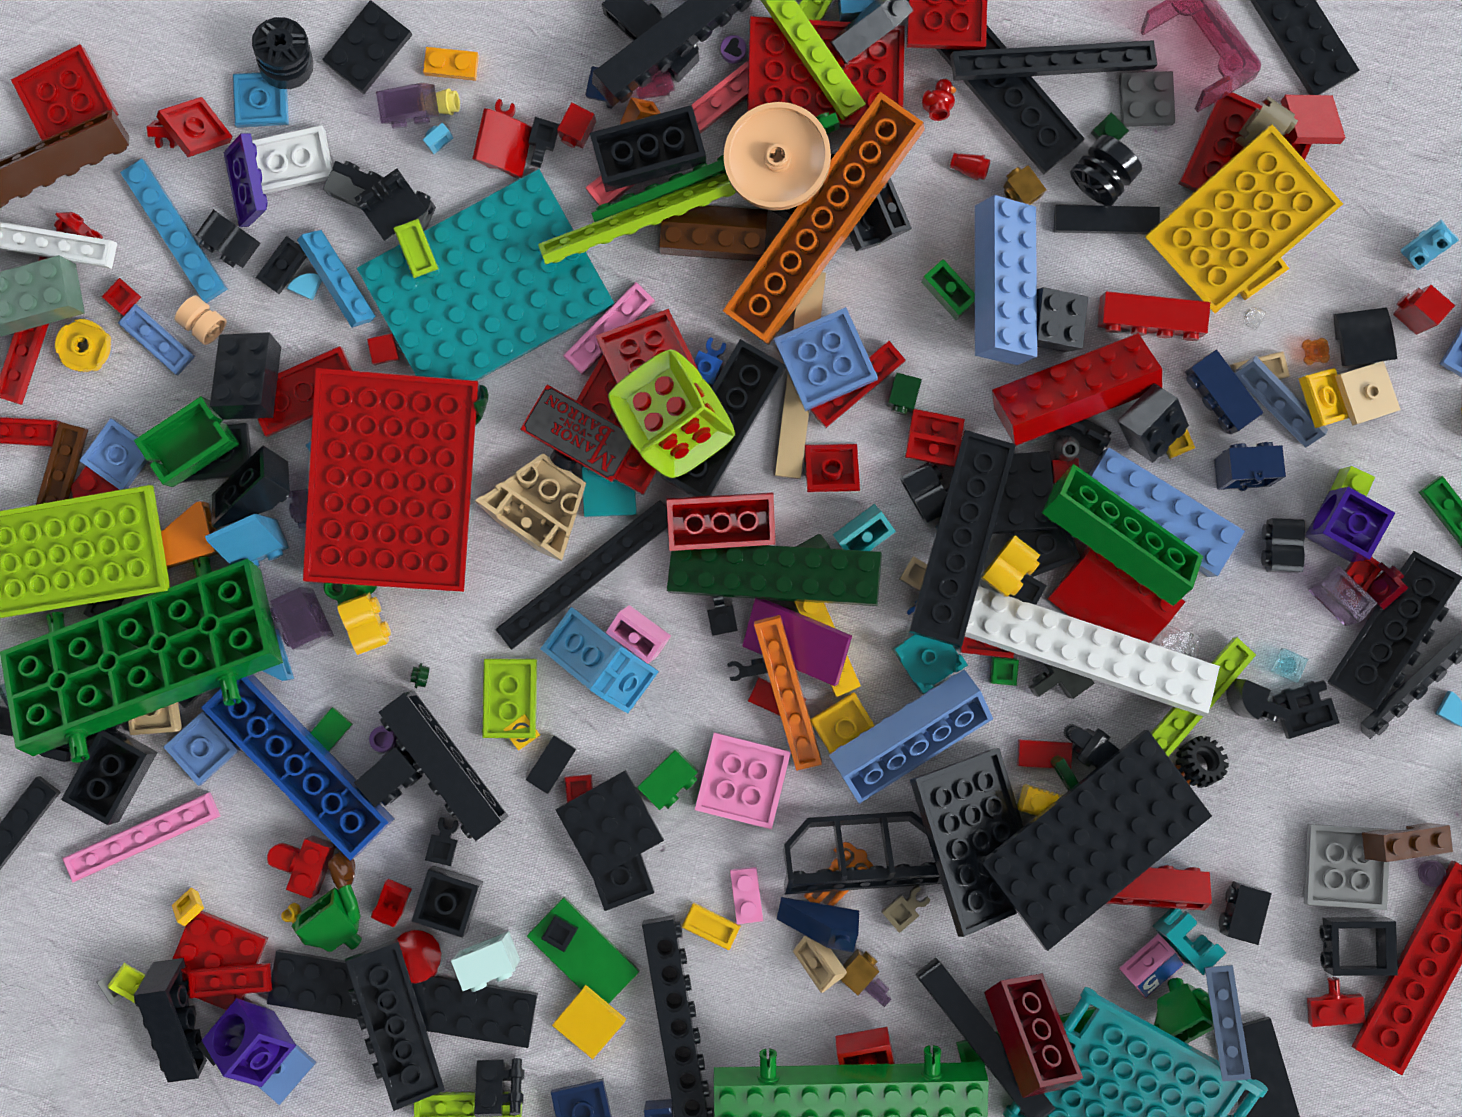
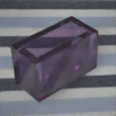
(407, 104)

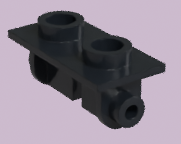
(1088, 435)

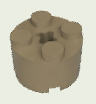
(1270, 113)

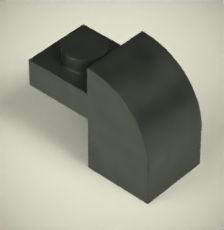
(1070, 683)

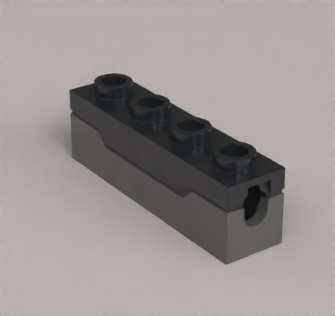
(347, 182)

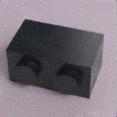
(1244, 912)

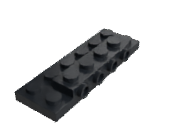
(1395, 633)
(393, 1025)

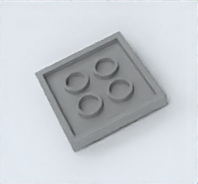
(1339, 872)

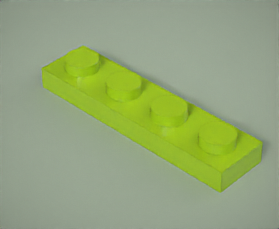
(452, 1105)

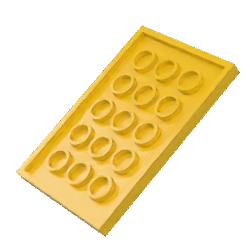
(1244, 218)

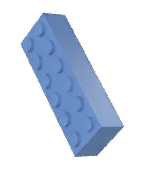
(1005, 280)
(1171, 509)
(911, 736)

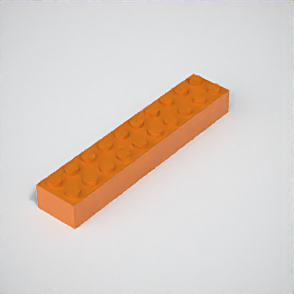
(826, 219)

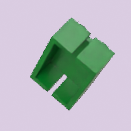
(186, 442)

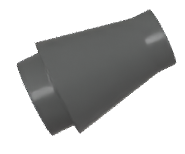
(1059, 448)

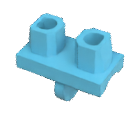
(1429, 244)

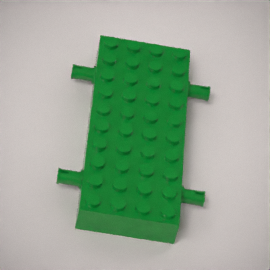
(139, 658)
(853, 1090)

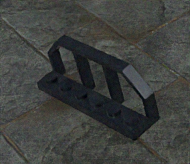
(852, 878)

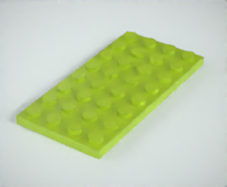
(81, 551)

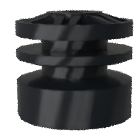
(282, 52)
(1106, 170)

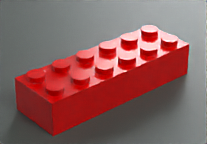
(1076, 389)

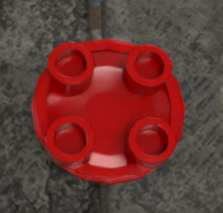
(420, 954)

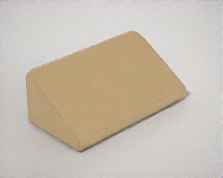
(819, 963)

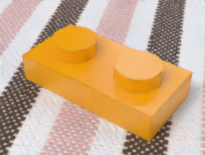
(451, 63)

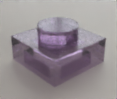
(879, 991)

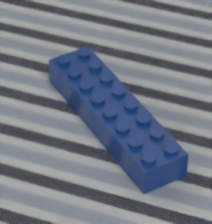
(299, 766)

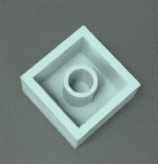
(485, 962)

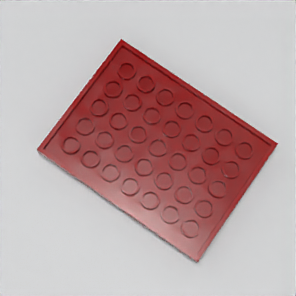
(390, 480)

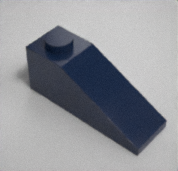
(823, 923)

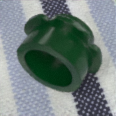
(420, 675)

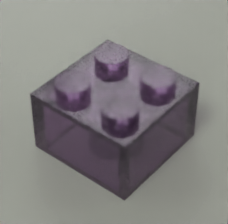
(301, 619)

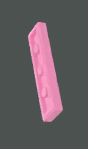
(624, 311)

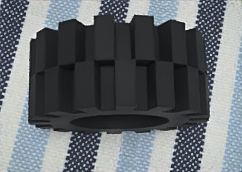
(1212, 756)

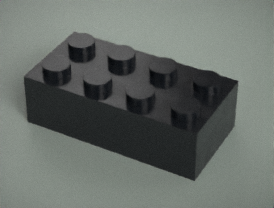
(648, 148)

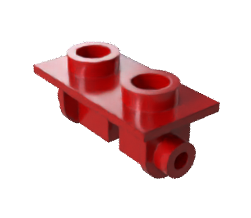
(74, 224)

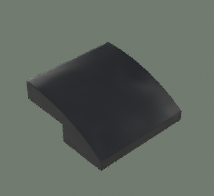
(1365, 336)

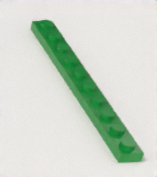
(679, 181)

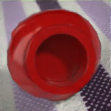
(939, 101)

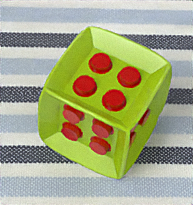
(671, 414)

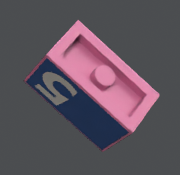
(1152, 966)

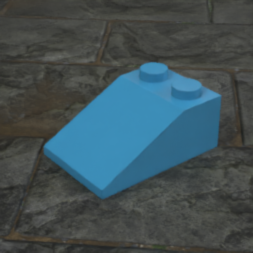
(250, 538)

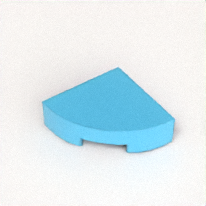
(306, 285)
(1451, 709)

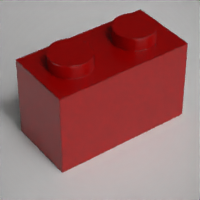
(1423, 309)

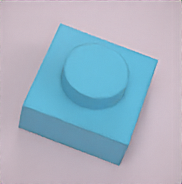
(437, 137)

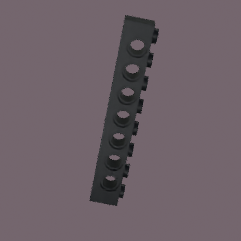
(668, 929)

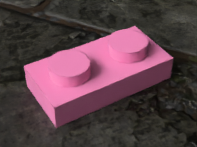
(746, 895)

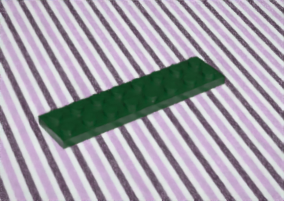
(778, 574)

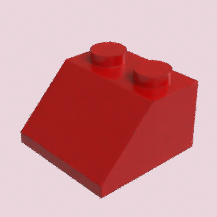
(865, 1047)

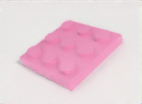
(742, 780)

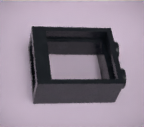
(1385, 946)

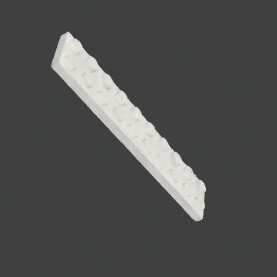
(1092, 651)

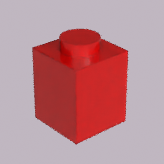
(576, 126)

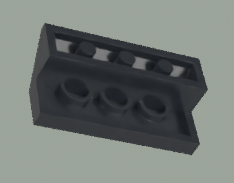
(881, 220)

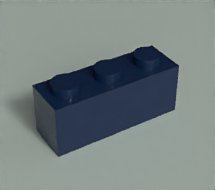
(1223, 392)

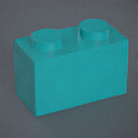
(865, 530)

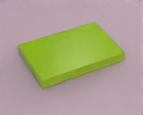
(508, 695)

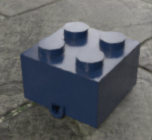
(1249, 466)

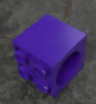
(1349, 524)
(248, 1043)

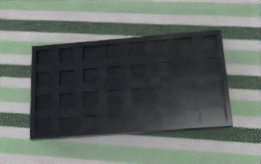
(1096, 839)

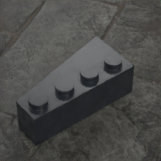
(171, 1020)

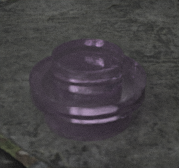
(1431, 873)

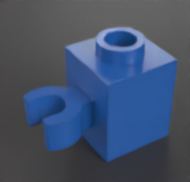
(709, 364)

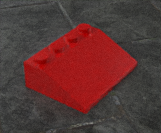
(1111, 599)

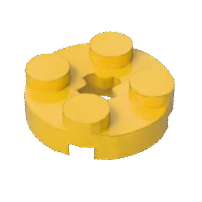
(97, 339)

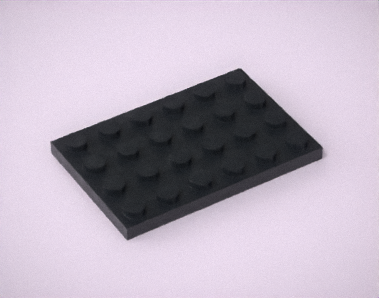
(966, 817)

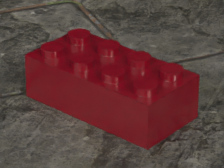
(1033, 1035)

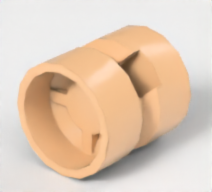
(197, 316)

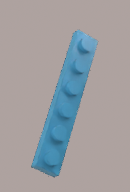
(174, 230)

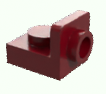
(1387, 586)

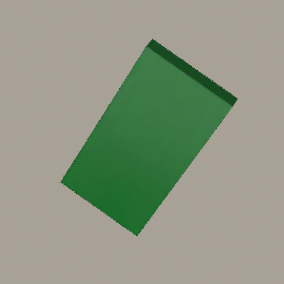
(589, 956)

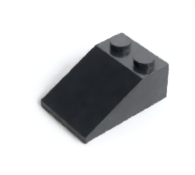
(251, 488)

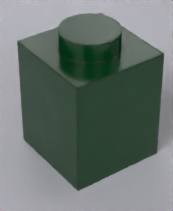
(903, 393)

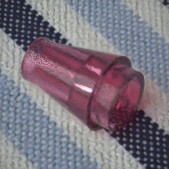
(659, 86)

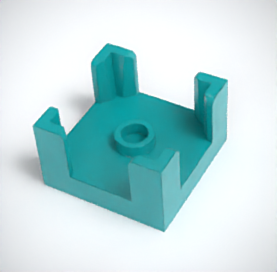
(928, 661)
(1197, 954)

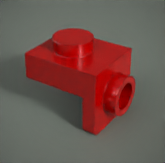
(391, 903)

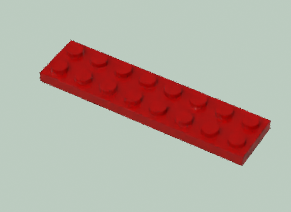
(1422, 981)

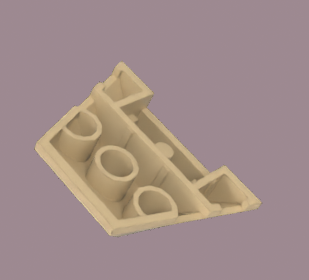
(537, 505)

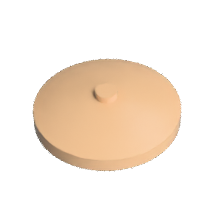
(777, 156)

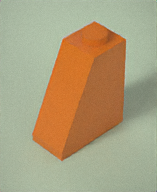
(186, 535)

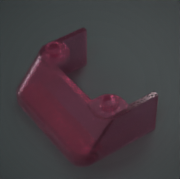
(1237, 60)

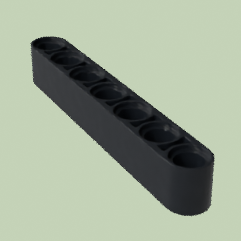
(978, 1035)

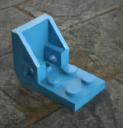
(599, 661)

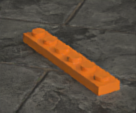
(788, 692)

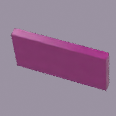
(813, 645)

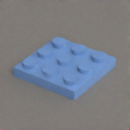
(825, 359)

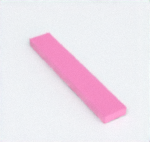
(141, 837)

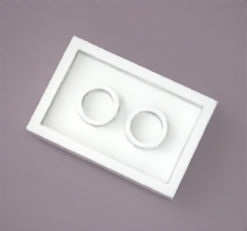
(293, 159)

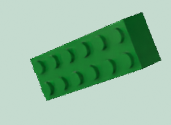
(1123, 535)

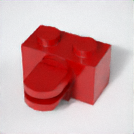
(305, 865)

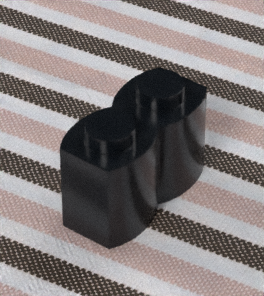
(227, 239)
(926, 491)
(1283, 545)

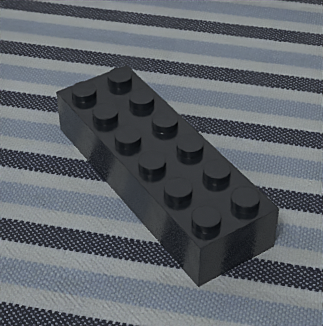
(743, 392)
(443, 765)

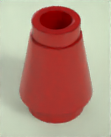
(971, 165)

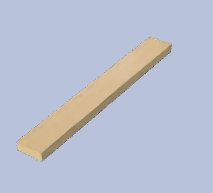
(794, 416)

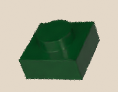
(1110, 126)

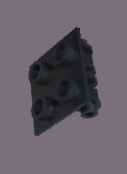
(390, 204)

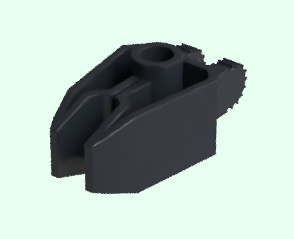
(1090, 745)

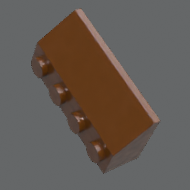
(715, 233)

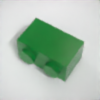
(949, 289)
(668, 780)

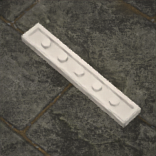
(54, 243)

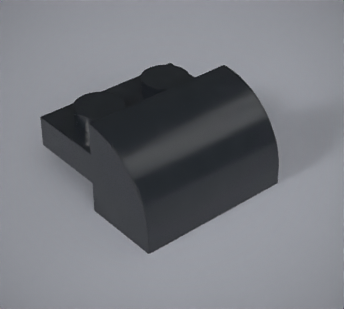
(1251, 702)

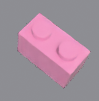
(638, 634)

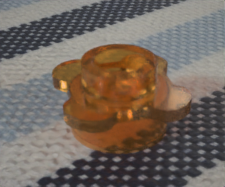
(1323, 351)

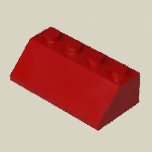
(721, 521)

